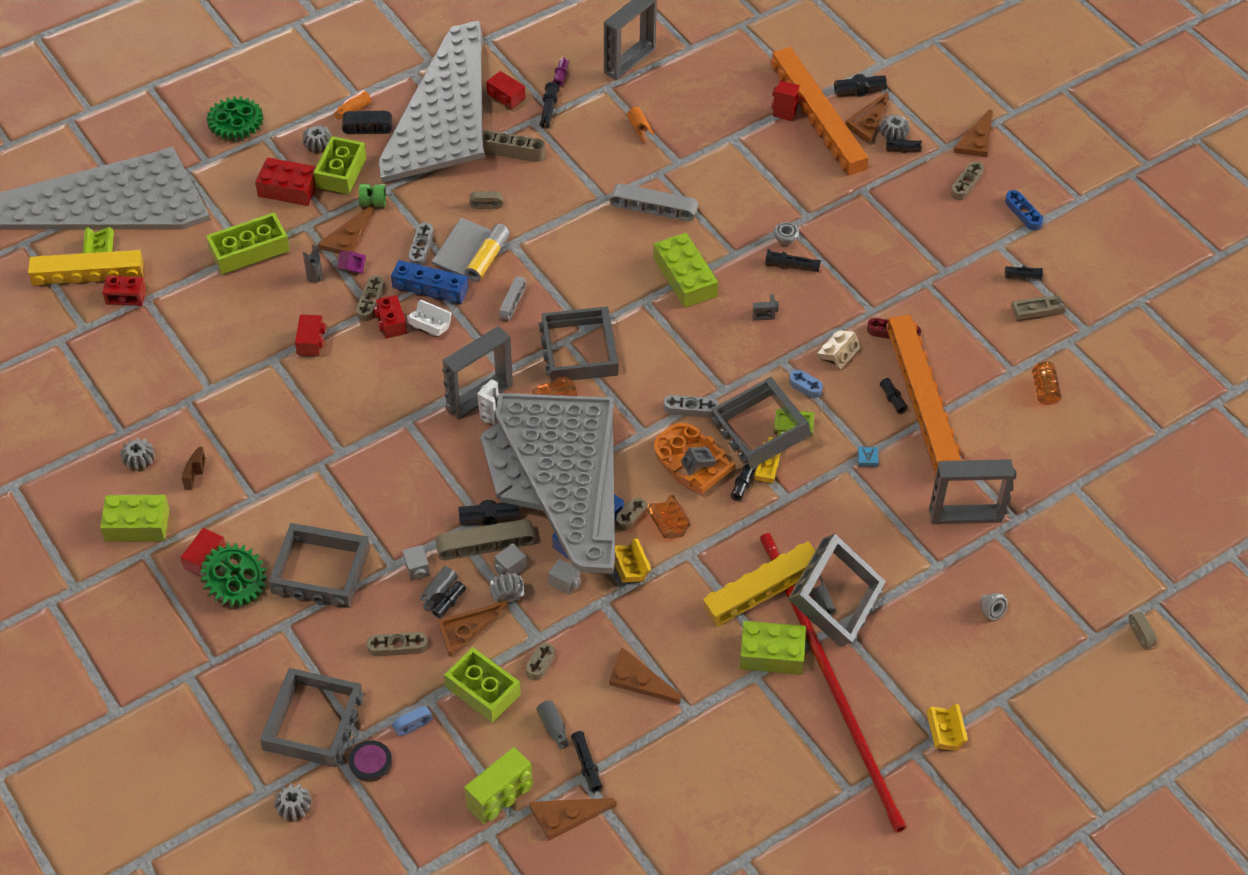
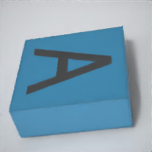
(868, 457)

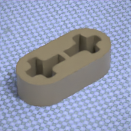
(486, 200)
(634, 516)
(1142, 630)
(544, 663)

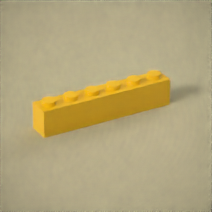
(84, 267)
(758, 585)

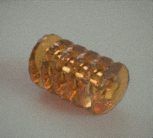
(1046, 383)

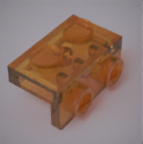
(560, 386)
(669, 518)

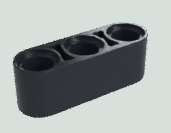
(366, 122)

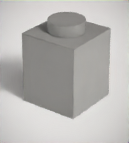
(510, 561)
(416, 562)
(564, 577)

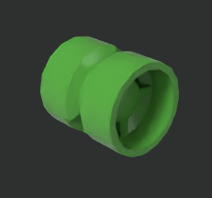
(378, 195)

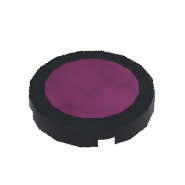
(370, 760)

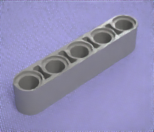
(654, 202)

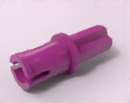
(561, 71)

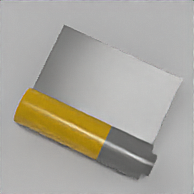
(471, 249)

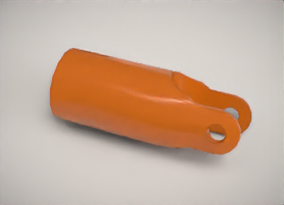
(354, 103)
(639, 122)

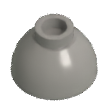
(786, 233)
(993, 605)

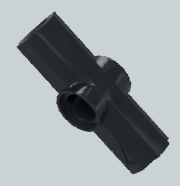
(860, 85)
(488, 513)

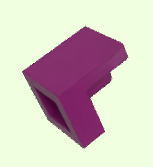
(351, 261)

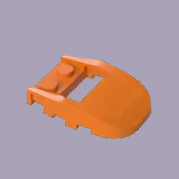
(673, 444)

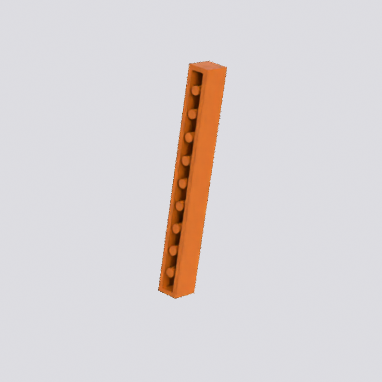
(820, 112)
(922, 390)

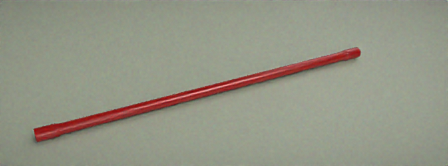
(892, 812)

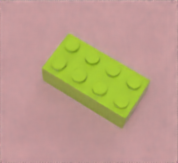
(248, 243)
(685, 270)

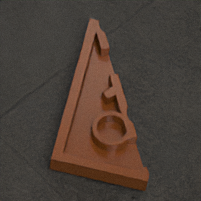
(867, 120)
(977, 138)
(348, 235)
(463, 627)
(636, 677)
(563, 815)

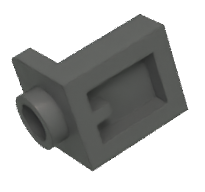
(765, 310)
(697, 457)

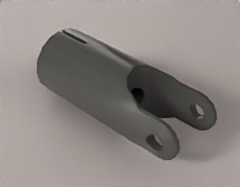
(313, 265)
(438, 587)
(822, 597)
(553, 722)

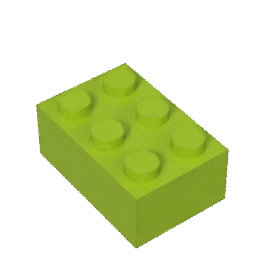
(340, 165)
(134, 518)
(772, 647)
(482, 684)
(498, 786)

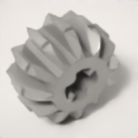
(894, 127)
(316, 138)
(137, 454)
(507, 587)
(292, 802)

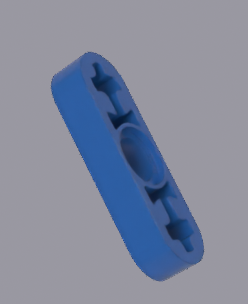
(1032, 219)

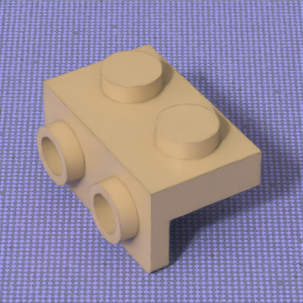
(840, 348)

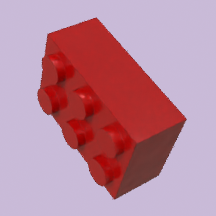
(286, 181)

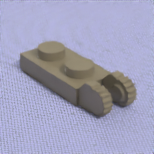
(1037, 307)

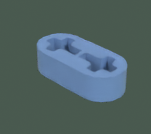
(805, 383)
(412, 721)

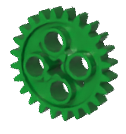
(235, 118)
(246, 565)

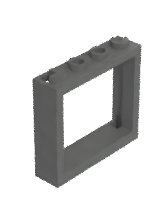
(616, 64)
(578, 318)
(494, 340)
(750, 398)
(965, 471)
(323, 538)
(802, 600)
(307, 752)

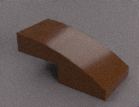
(194, 466)

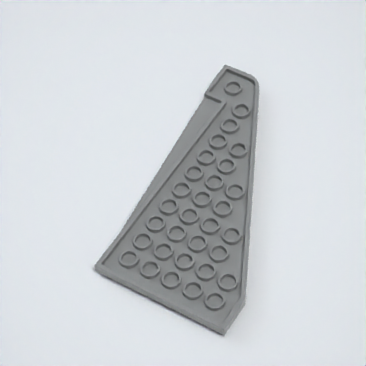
(445, 112)
(126, 194)
(569, 465)

